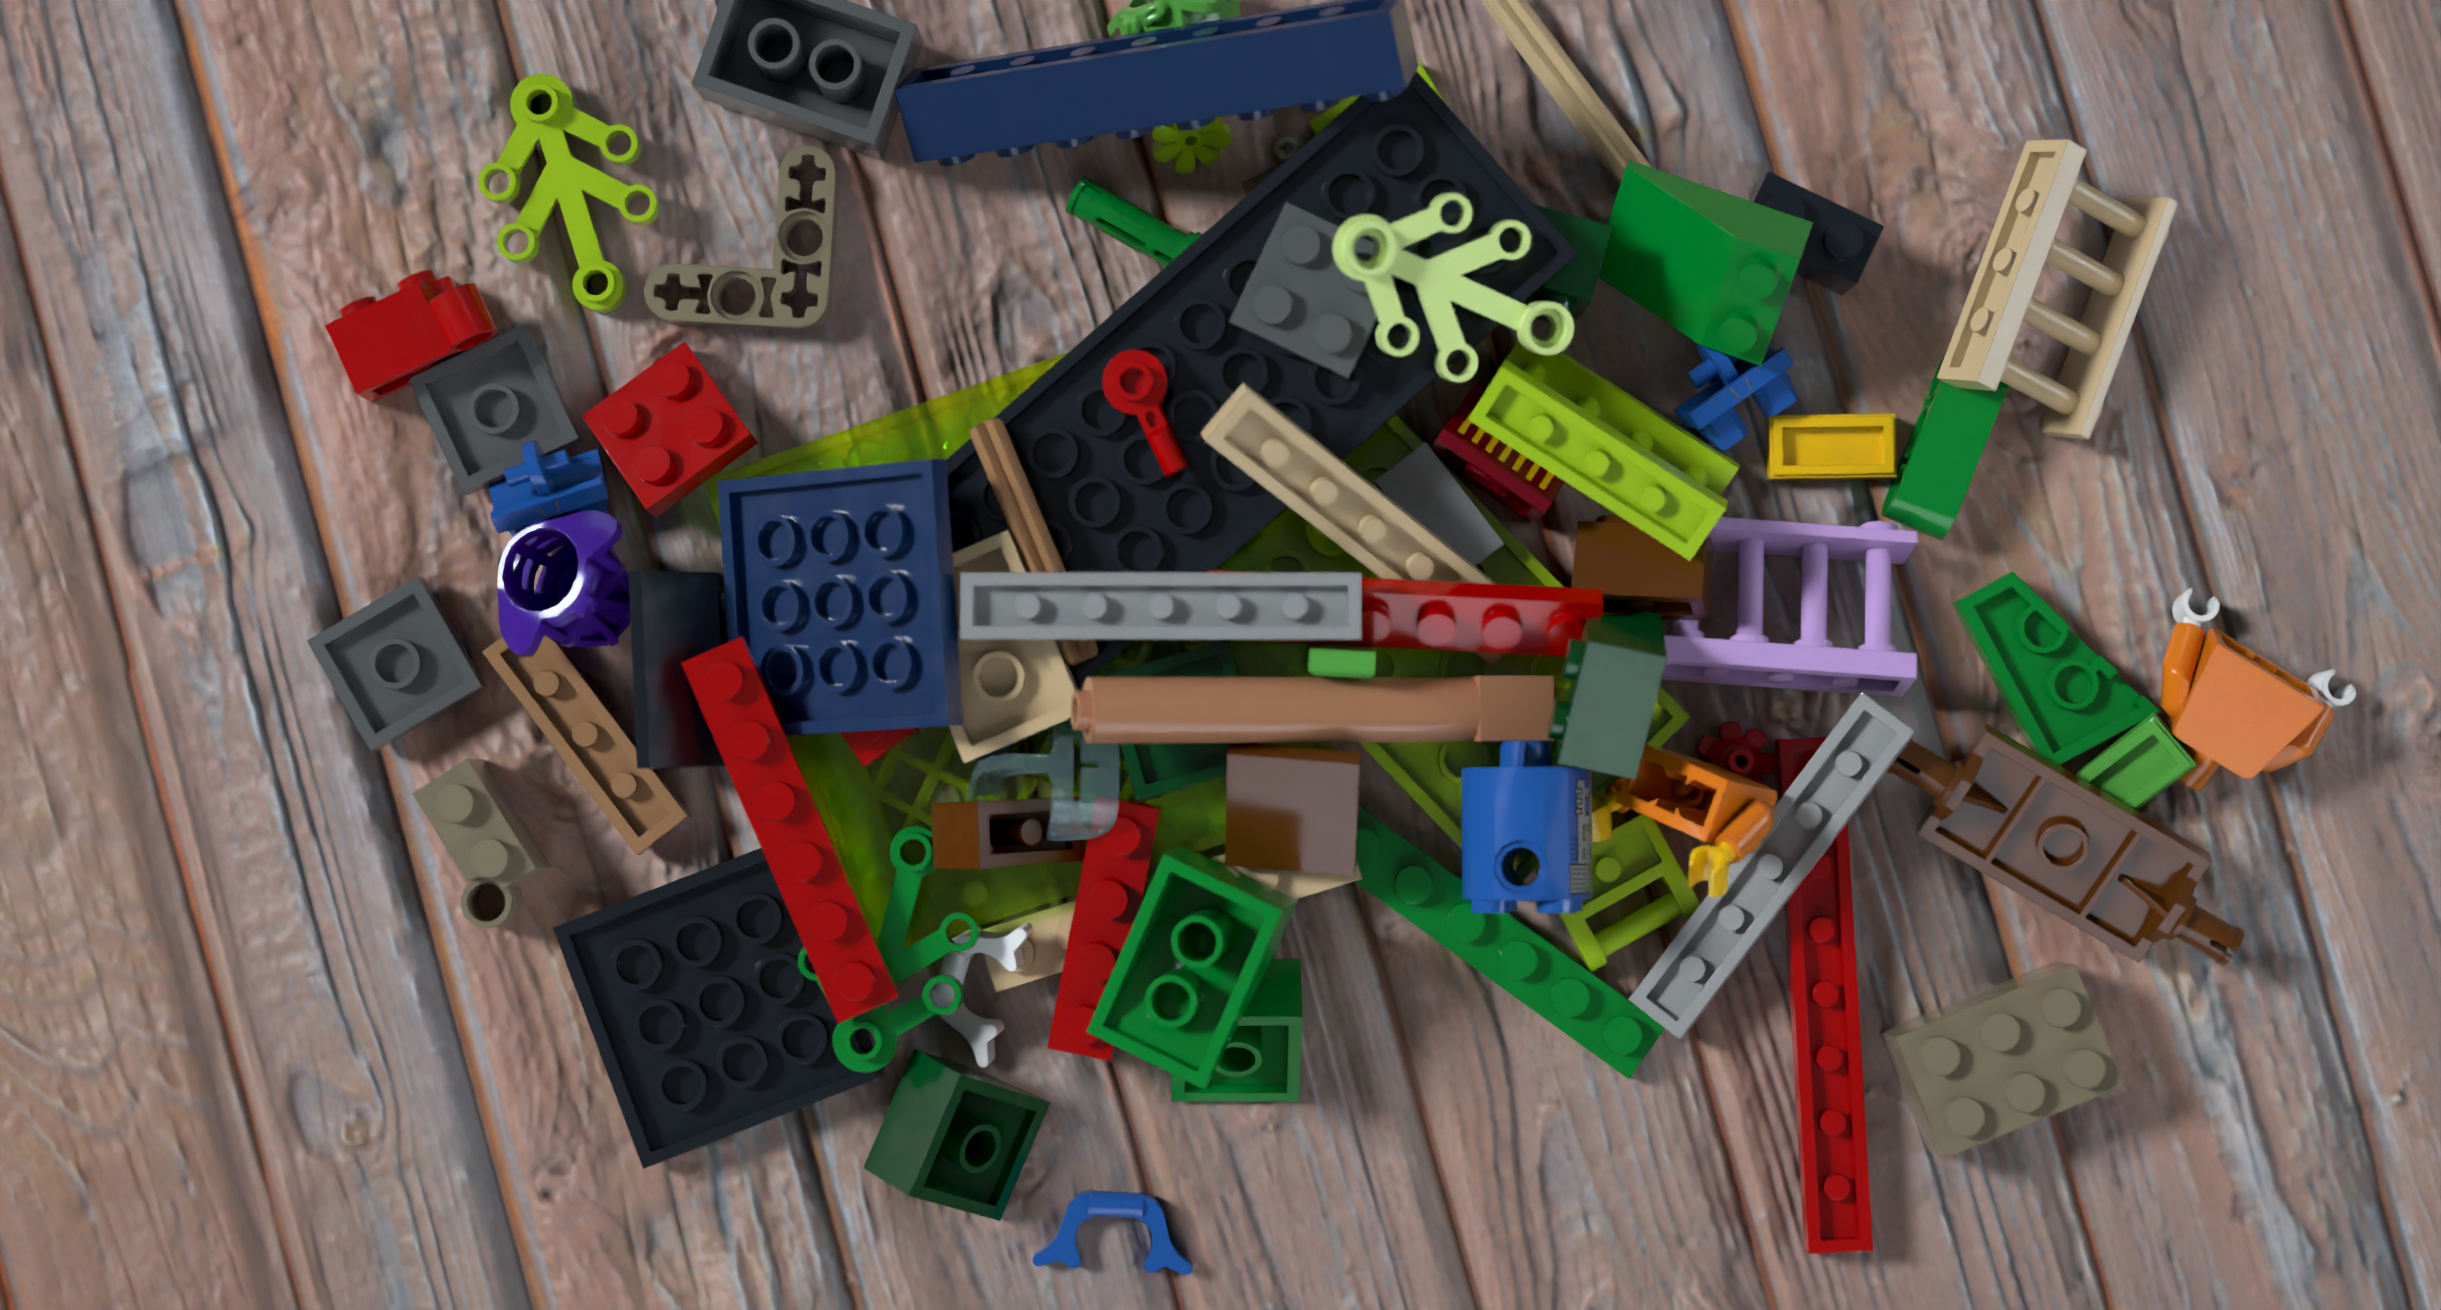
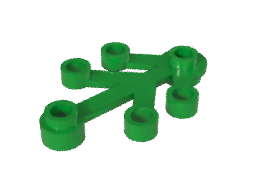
(901, 962)

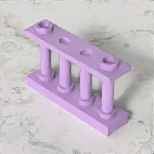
(1812, 660)

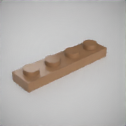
(590, 741)

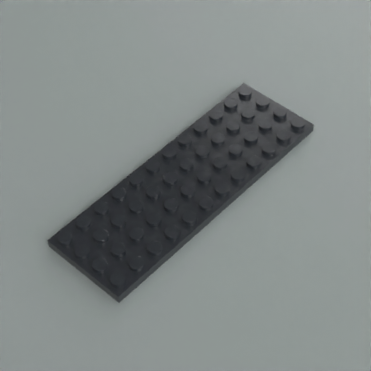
(1094, 463)

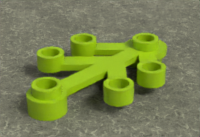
(565, 181)

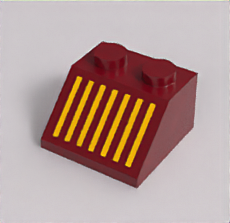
(1495, 465)

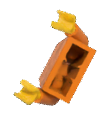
(1697, 801)

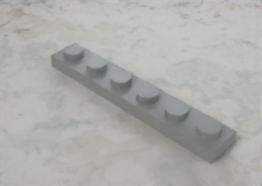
(1161, 606)
(1764, 880)

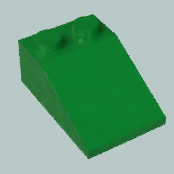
(1703, 259)
(1190, 964)

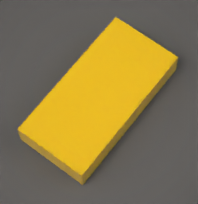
(1831, 447)

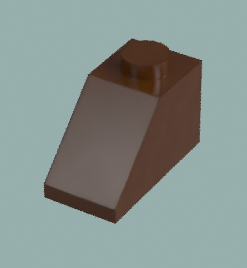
(997, 834)

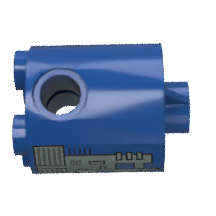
(1530, 808)

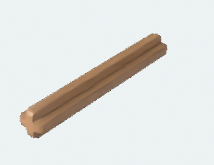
(1023, 515)

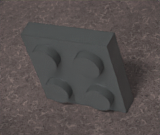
(1304, 299)
(491, 405)
(397, 663)

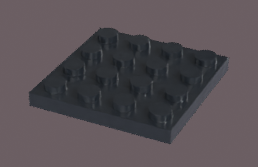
(705, 1008)

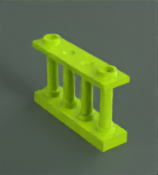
(1607, 446)

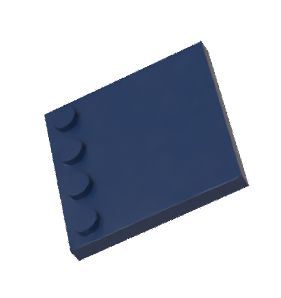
(846, 594)

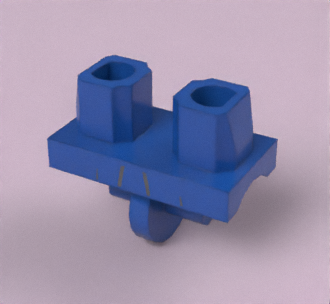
(1712, 407)
(547, 488)

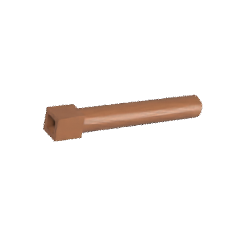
(1313, 709)

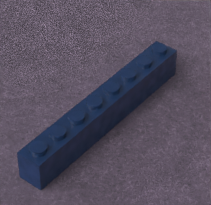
(1158, 79)

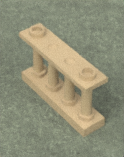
(2011, 268)

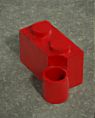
(408, 332)

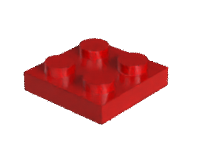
(669, 429)

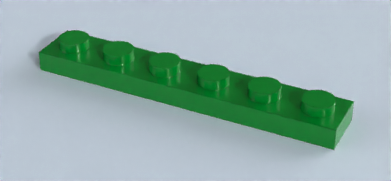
(1503, 949)

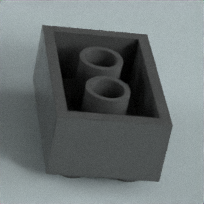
(810, 67)

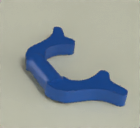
(1114, 1204)

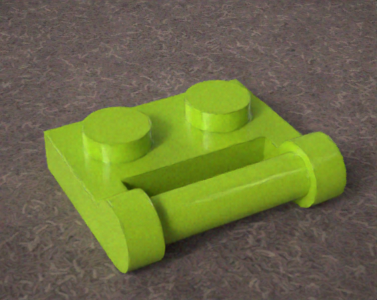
(1621, 866)

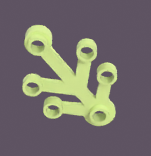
(1440, 282)

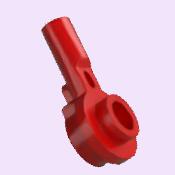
(1137, 386)

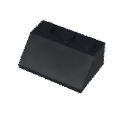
(673, 621)

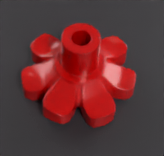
(1733, 745)

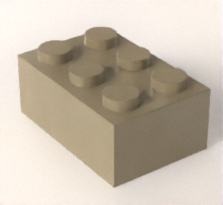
(2002, 1059)

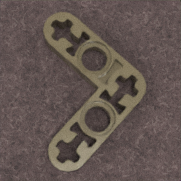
(773, 284)

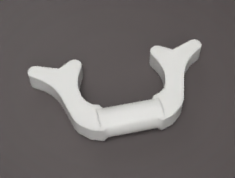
(979, 1030)

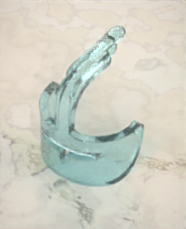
(1069, 819)

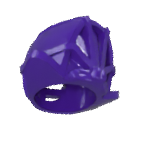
(580, 589)

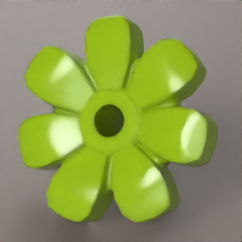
(1186, 145)

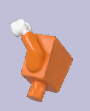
(2238, 704)

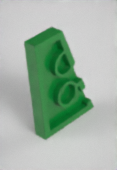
(2045, 673)

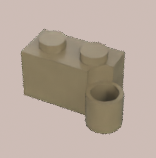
(482, 837)

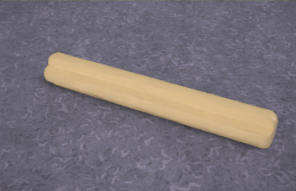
(1566, 85)

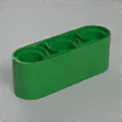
(1941, 456)

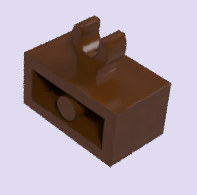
(1641, 571)

